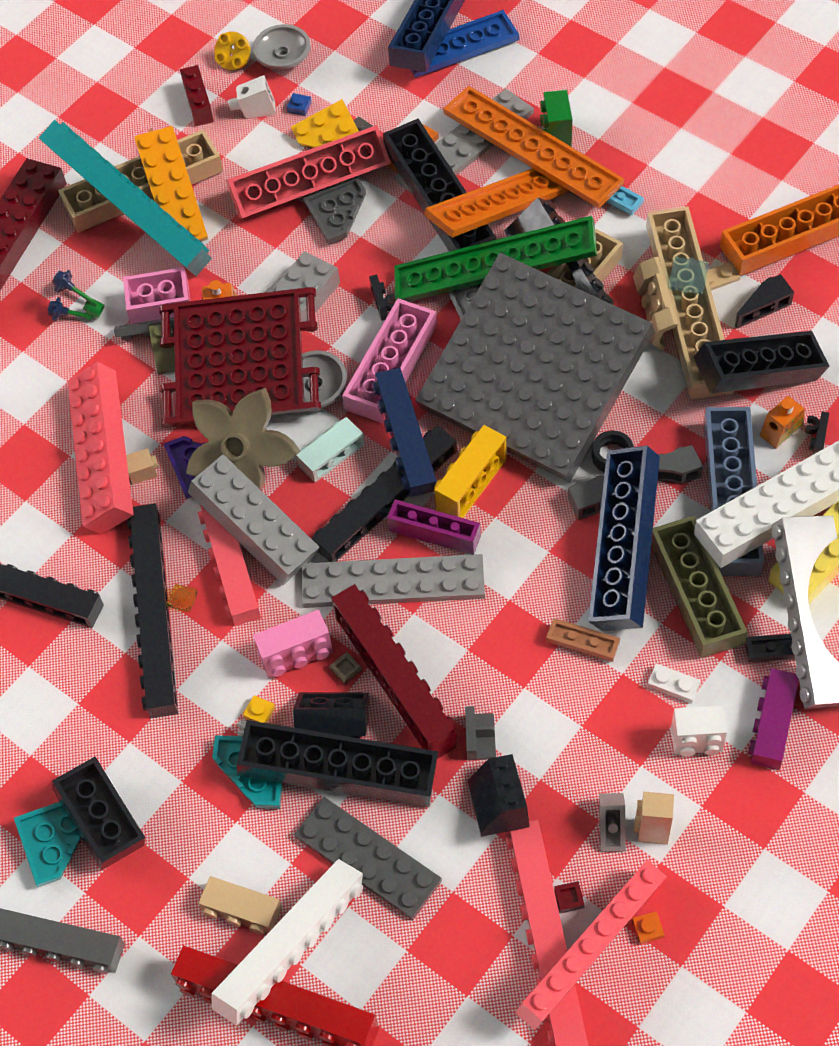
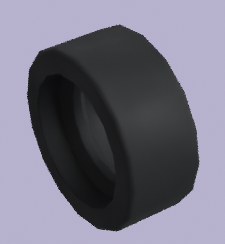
(607, 438)

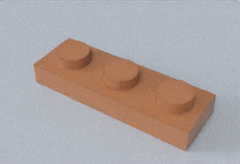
(583, 640)

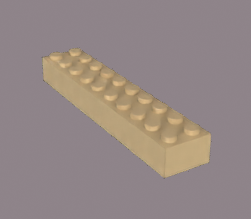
(673, 236)

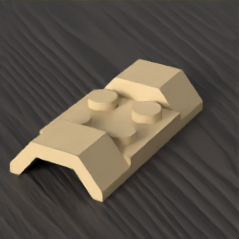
(655, 299)

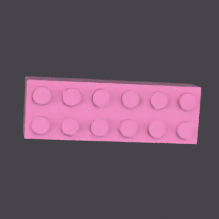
(395, 346)

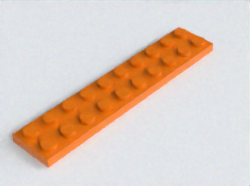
(534, 146)

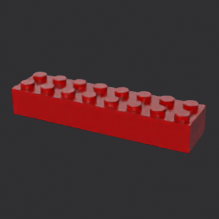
(284, 1006)

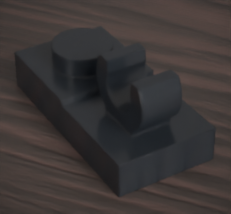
(382, 303)
(820, 429)

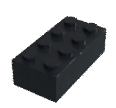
(98, 813)

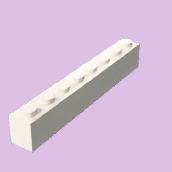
(286, 942)

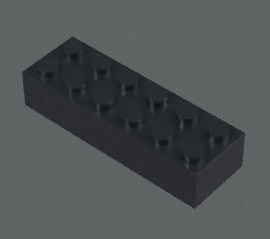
(760, 361)

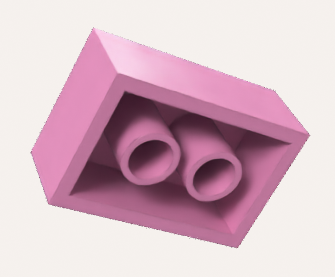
(150, 290)
(293, 644)

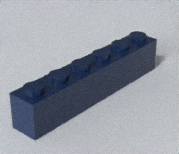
(404, 432)

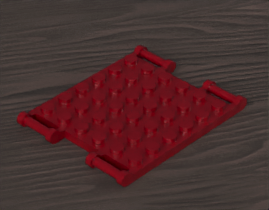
(237, 348)

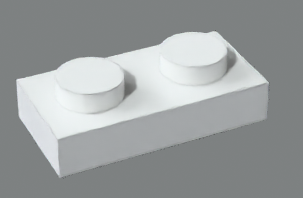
(673, 683)

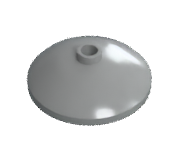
(281, 46)
(331, 379)

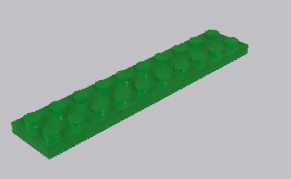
(471, 264)

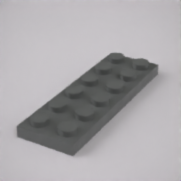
(384, 866)

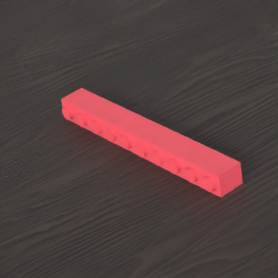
(544, 928)

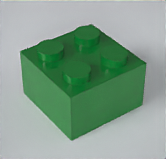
(557, 115)

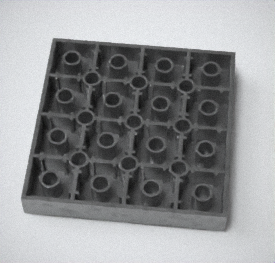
(536, 365)

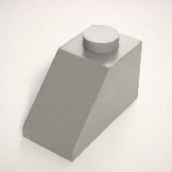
(612, 822)

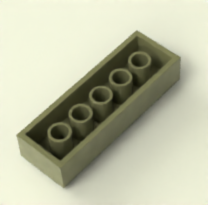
(698, 588)

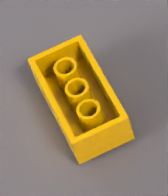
(471, 472)

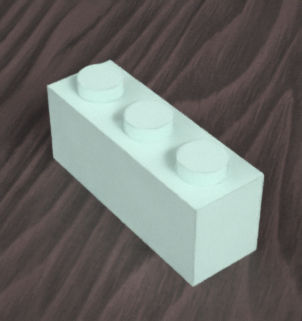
(330, 449)

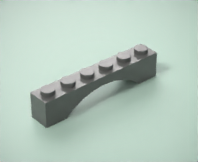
(676, 467)

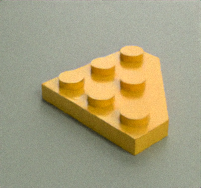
(325, 126)

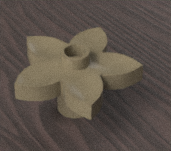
(240, 437)

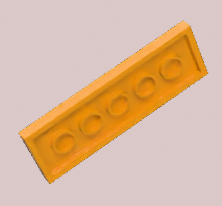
(170, 179)

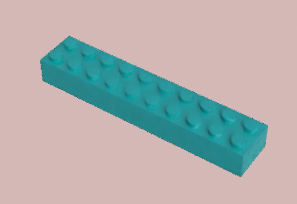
(126, 196)

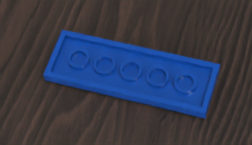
(473, 39)

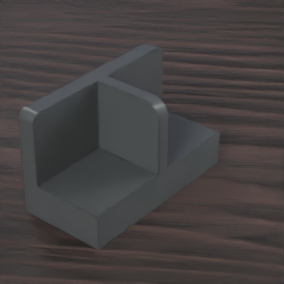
(479, 735)

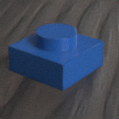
(299, 104)

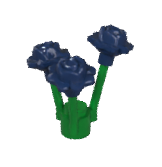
(62, 281)

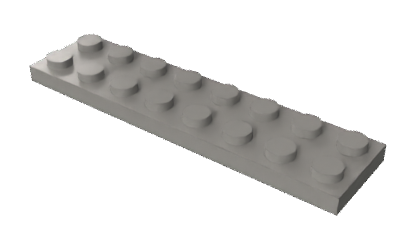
(464, 146)
(396, 579)

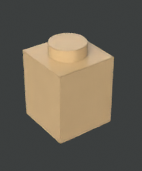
(141, 466)

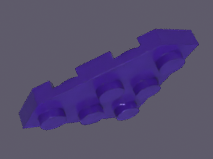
(179, 453)

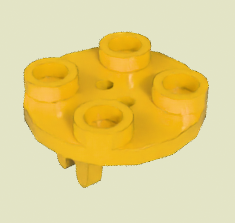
(224, 48)

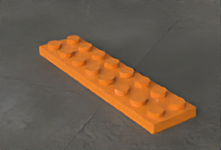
(492, 202)

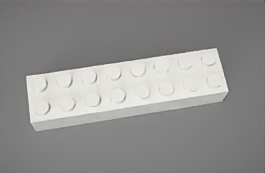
(749, 518)

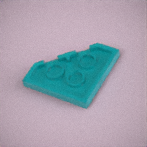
(259, 792)
(47, 841)

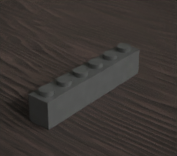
(60, 941)

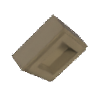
(345, 668)

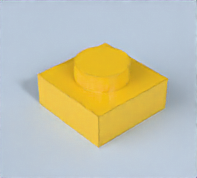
(259, 710)

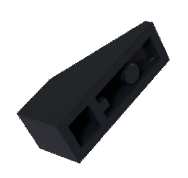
(768, 298)

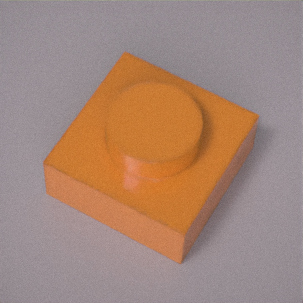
(648, 927)

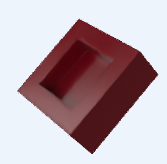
(569, 897)

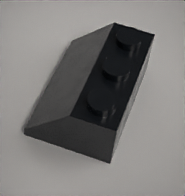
(333, 712)
(498, 797)

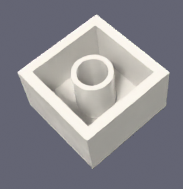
(698, 730)

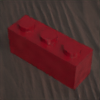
(196, 95)

